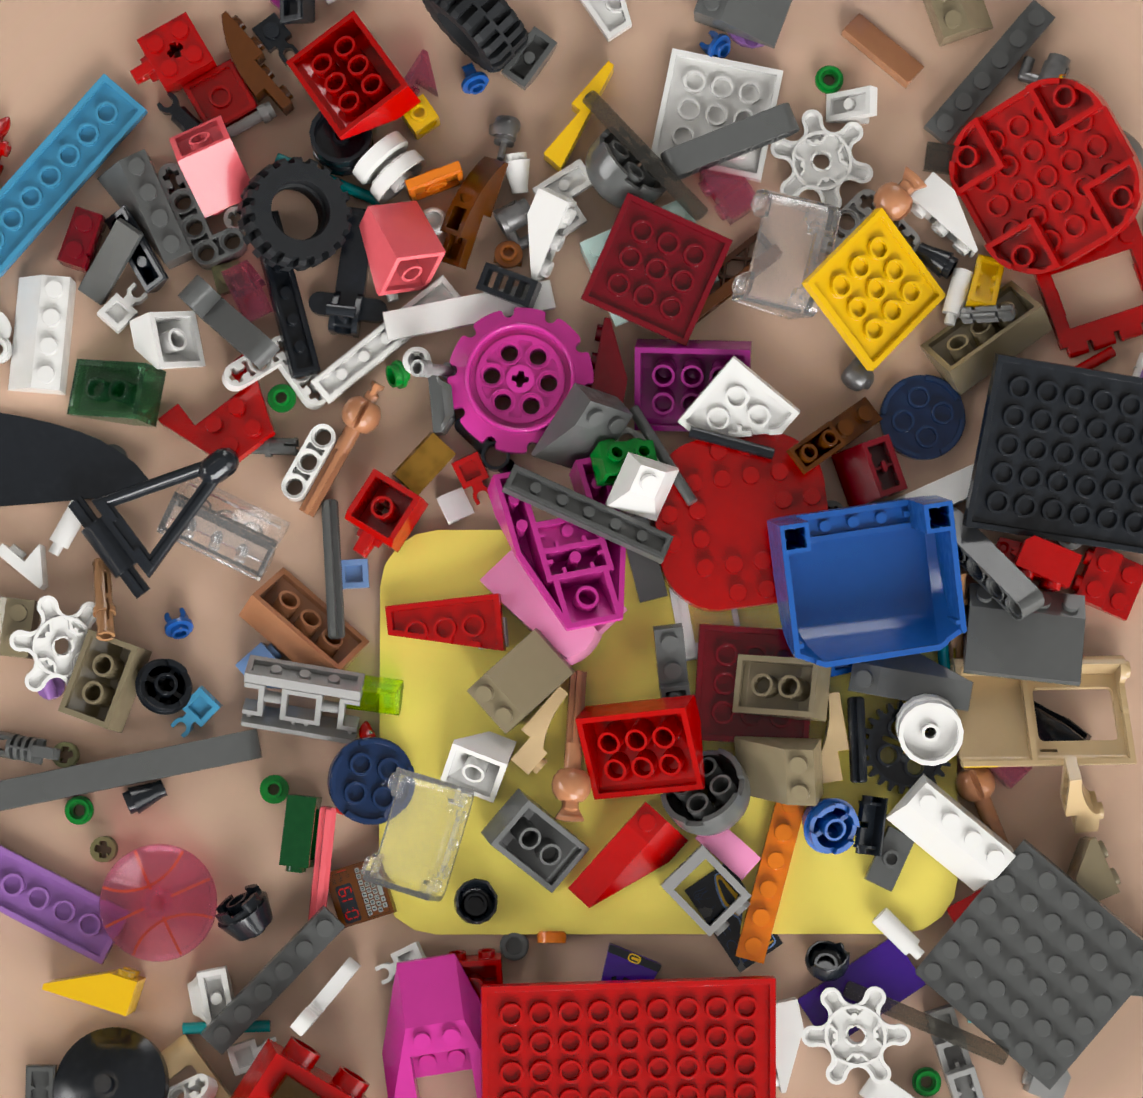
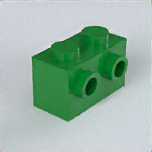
(610, 455)

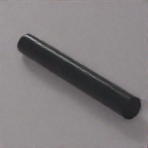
(731, 442)

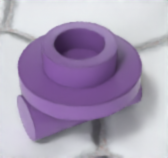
(53, 689)

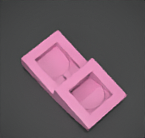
(731, 852)

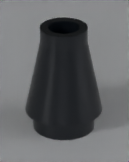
(937, 260)
(143, 796)

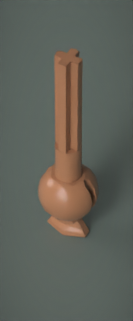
(896, 198)
(360, 416)
(571, 782)
(977, 786)

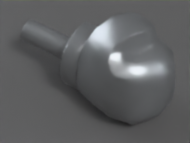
(505, 132)
(857, 377)

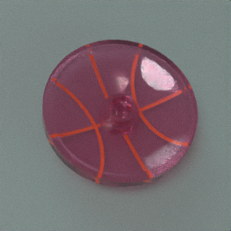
(158, 902)

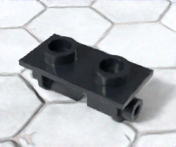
(871, 830)

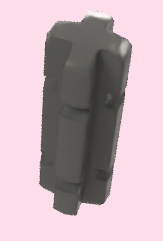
(988, 313)

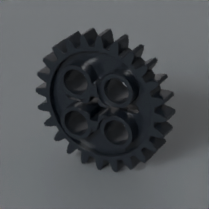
(896, 771)

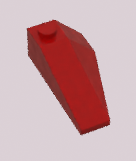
(634, 852)

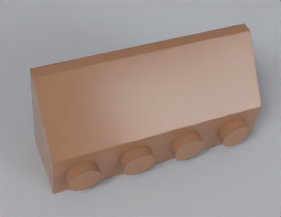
(297, 624)

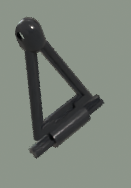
(118, 543)

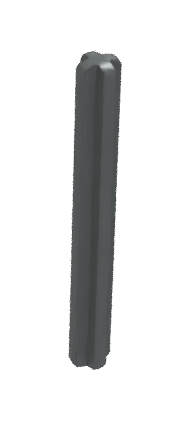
(333, 569)

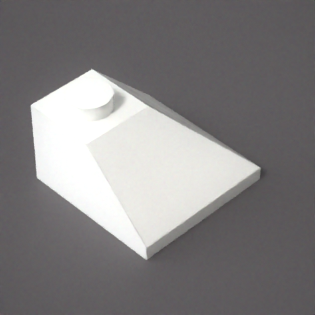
(168, 339)
(642, 486)
(479, 763)

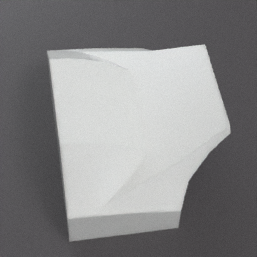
(210, 992)

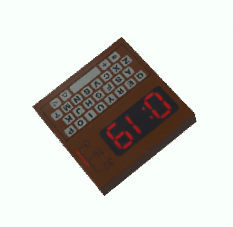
(358, 899)

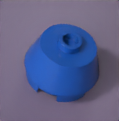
(830, 825)

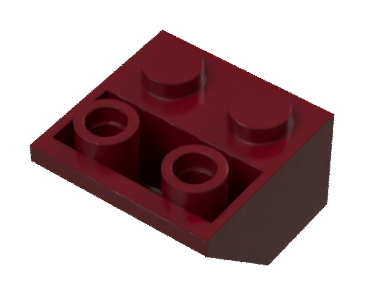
(869, 471)

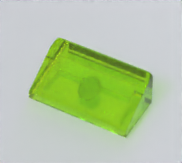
(381, 695)

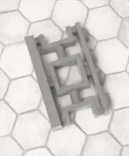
(302, 681)

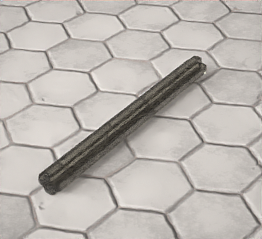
(645, 155)
(933, 1026)

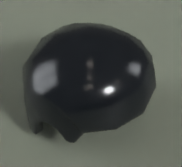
(475, 901)
(827, 960)

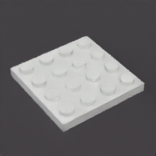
(710, 94)

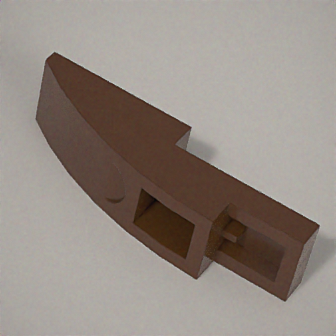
(247, 58)
(472, 202)
(834, 435)

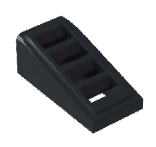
(531, 296)

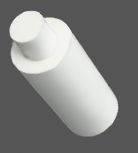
(956, 295)
(64, 532)
(898, 933)

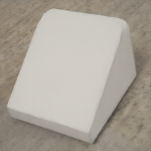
(455, 505)

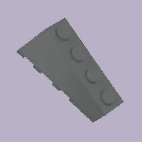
(137, 185)

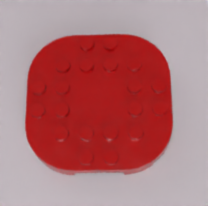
(1047, 175)
(722, 539)

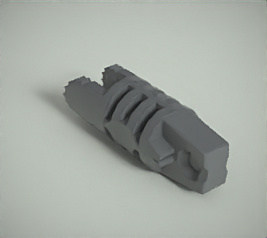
(27, 748)

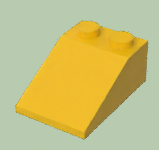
(108, 990)

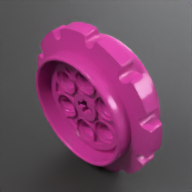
(527, 334)

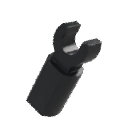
(180, 115)

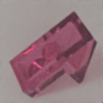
(422, 75)
(247, 290)

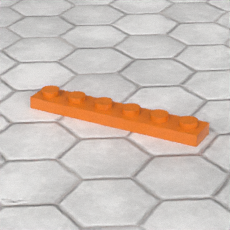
(769, 882)

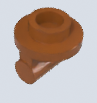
(508, 255)

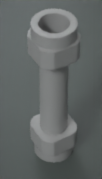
(264, 113)
(426, 368)

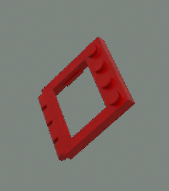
(1100, 331)

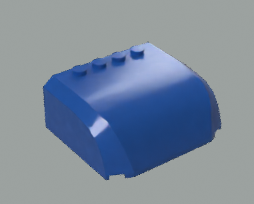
(868, 580)

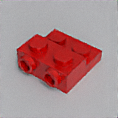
(1109, 581)
(481, 967)

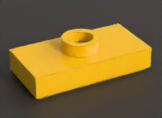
(985, 282)

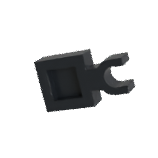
(274, 36)

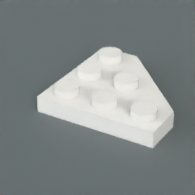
(739, 405)

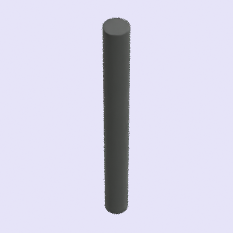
(662, 454)

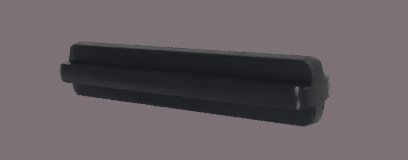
(857, 739)

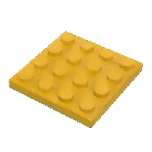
(874, 289)

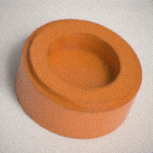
(551, 937)

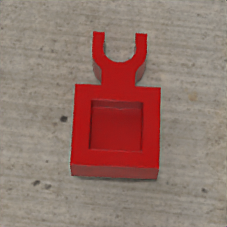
(471, 472)

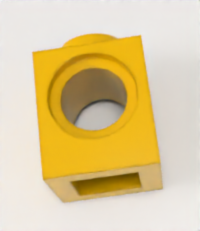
(421, 118)

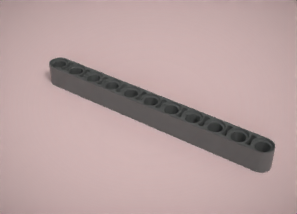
(129, 769)

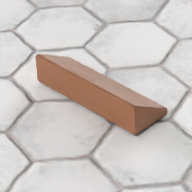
(882, 50)

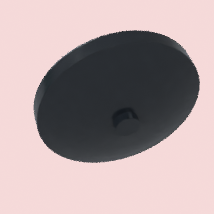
(112, 1065)

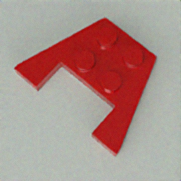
(237, 424)

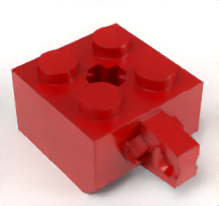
(160, 60)
(379, 528)
(1042, 561)

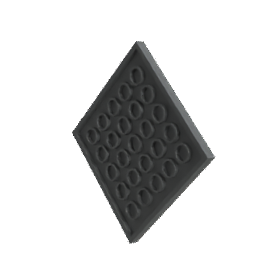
(1036, 964)

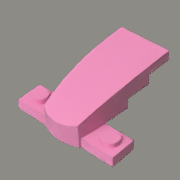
(529, 606)

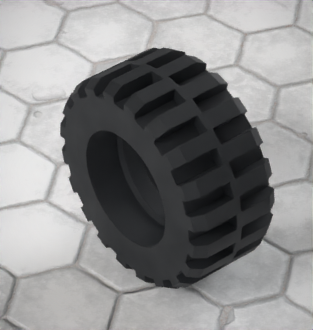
(481, 29)
(319, 189)

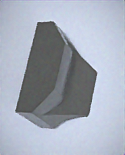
(531, 59)
(441, 405)

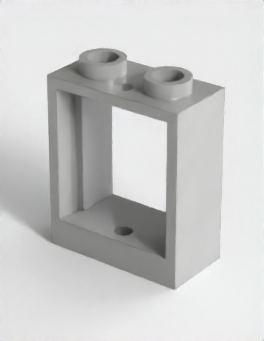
(685, 869)

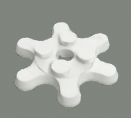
(820, 141)
(42, 642)
(850, 1054)

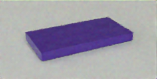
(880, 967)

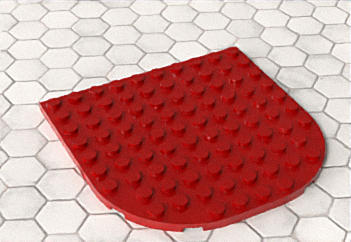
(630, 1038)

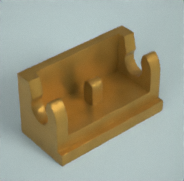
(424, 463)

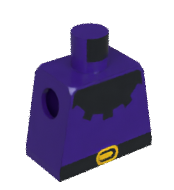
(628, 965)

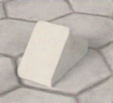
(852, 105)
(32, 568)

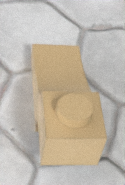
(834, 740)
(531, 754)
(1077, 800)

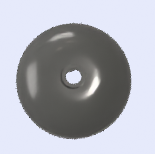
(615, 172)
(718, 804)

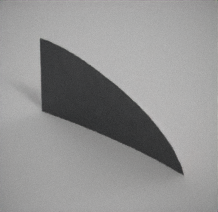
(57, 464)

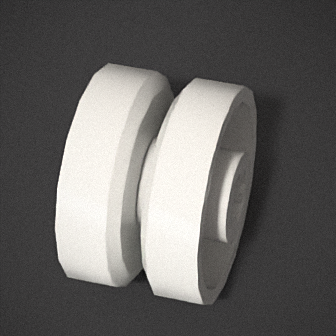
(388, 166)
(937, 744)

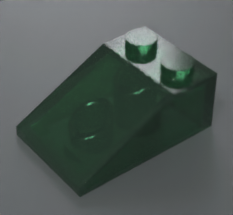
(117, 392)

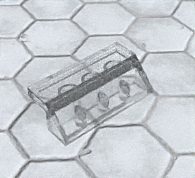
(228, 529)

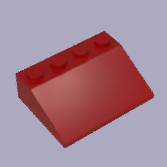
(352, 79)
(642, 747)

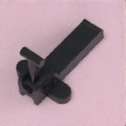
(348, 303)

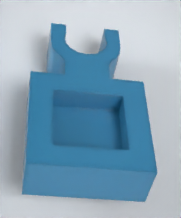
(199, 710)

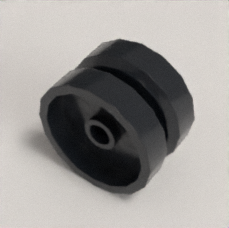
(336, 153)

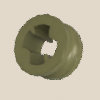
(71, 761)
(98, 855)

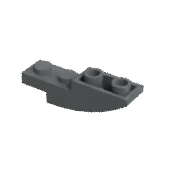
(671, 660)

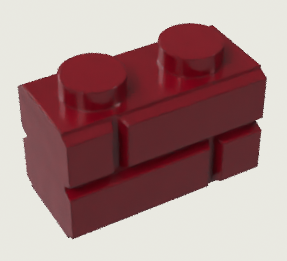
(82, 239)

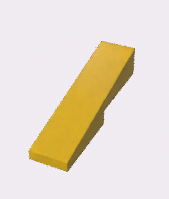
(563, 146)

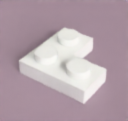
(570, 183)

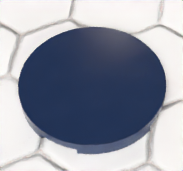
(922, 417)
(361, 778)

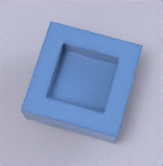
(355, 573)

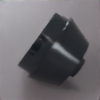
(163, 686)
(245, 914)

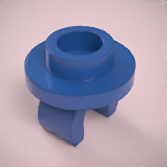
(719, 45)
(474, 81)
(178, 627)

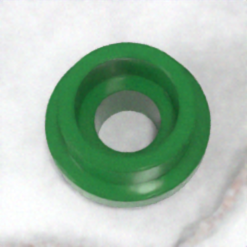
(833, 72)
(397, 375)
(285, 406)
(283, 789)
(70, 810)
(935, 1084)

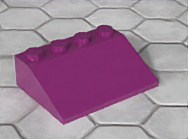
(675, 374)

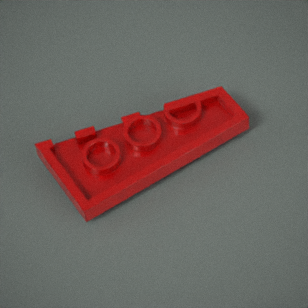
(459, 621)

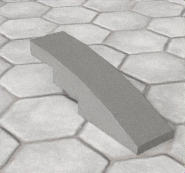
(955, 1061)

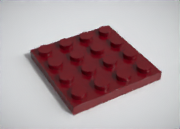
(656, 269)
(716, 683)

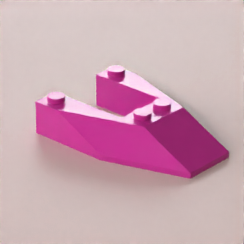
(569, 566)
(431, 1024)

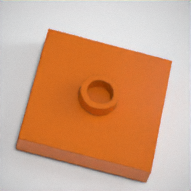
(434, 181)

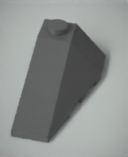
(909, 677)

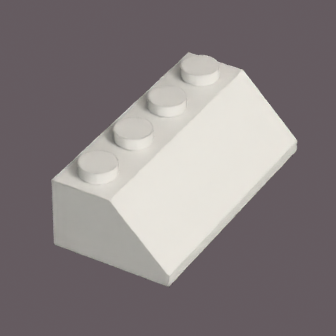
(42, 334)
(951, 834)

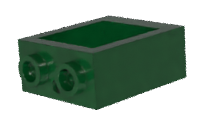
(299, 832)

